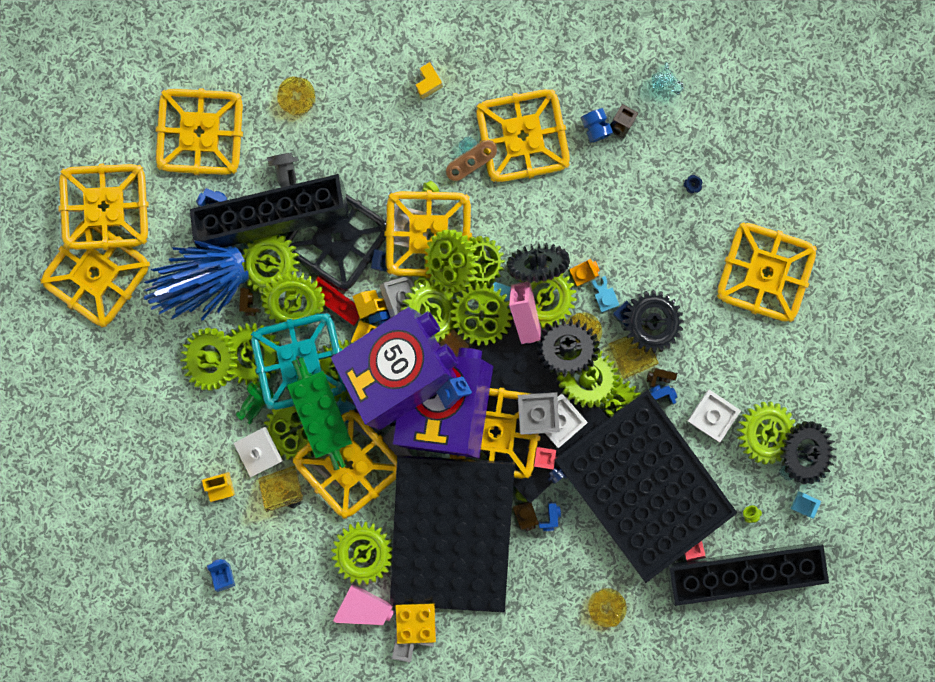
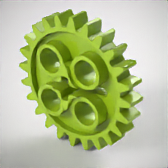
(451, 261)
(480, 331)
(287, 417)

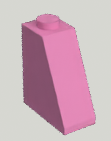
(524, 312)
(363, 608)

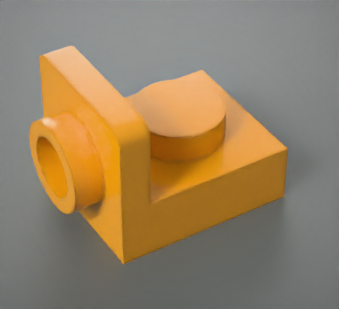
(584, 272)

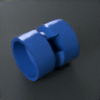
(596, 125)

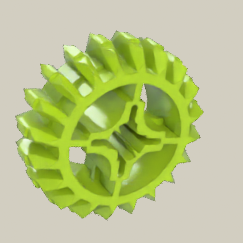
(495, 261)

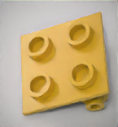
(415, 623)

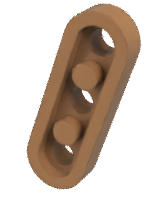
(476, 153)

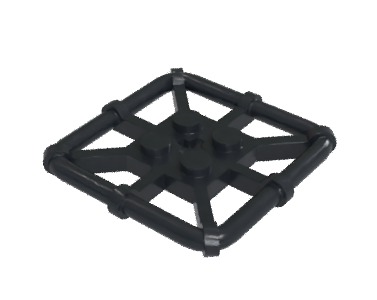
(340, 249)

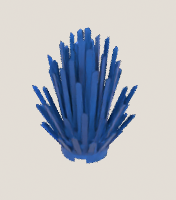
(200, 277)

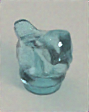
(666, 81)

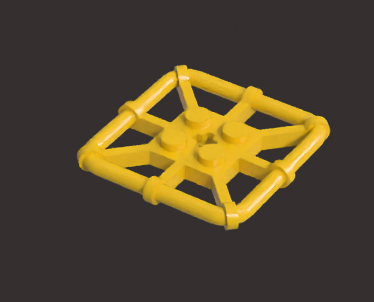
(529, 124)
(188, 138)
(93, 214)
(420, 224)
(772, 283)
(98, 285)
(505, 442)
(349, 477)

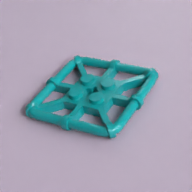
(290, 352)

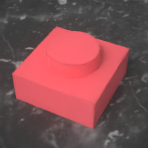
(545, 458)
(696, 553)

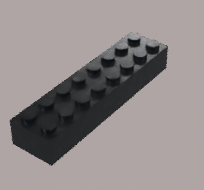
(270, 212)
(747, 573)

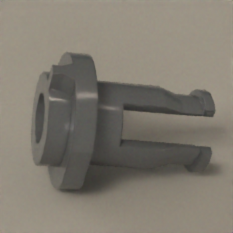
(284, 168)

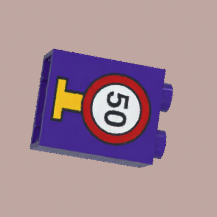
(395, 367)
(451, 429)

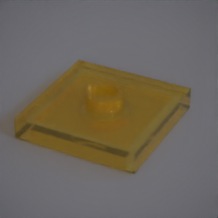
(629, 358)
(280, 489)

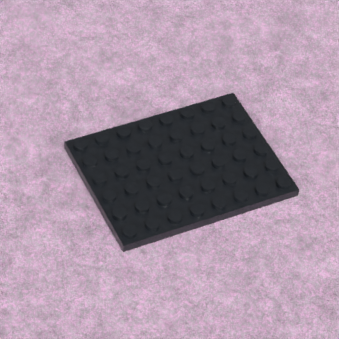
(519, 370)
(645, 485)
(451, 533)

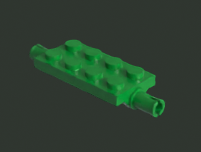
(319, 413)

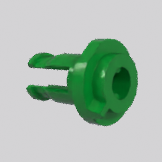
(253, 403)

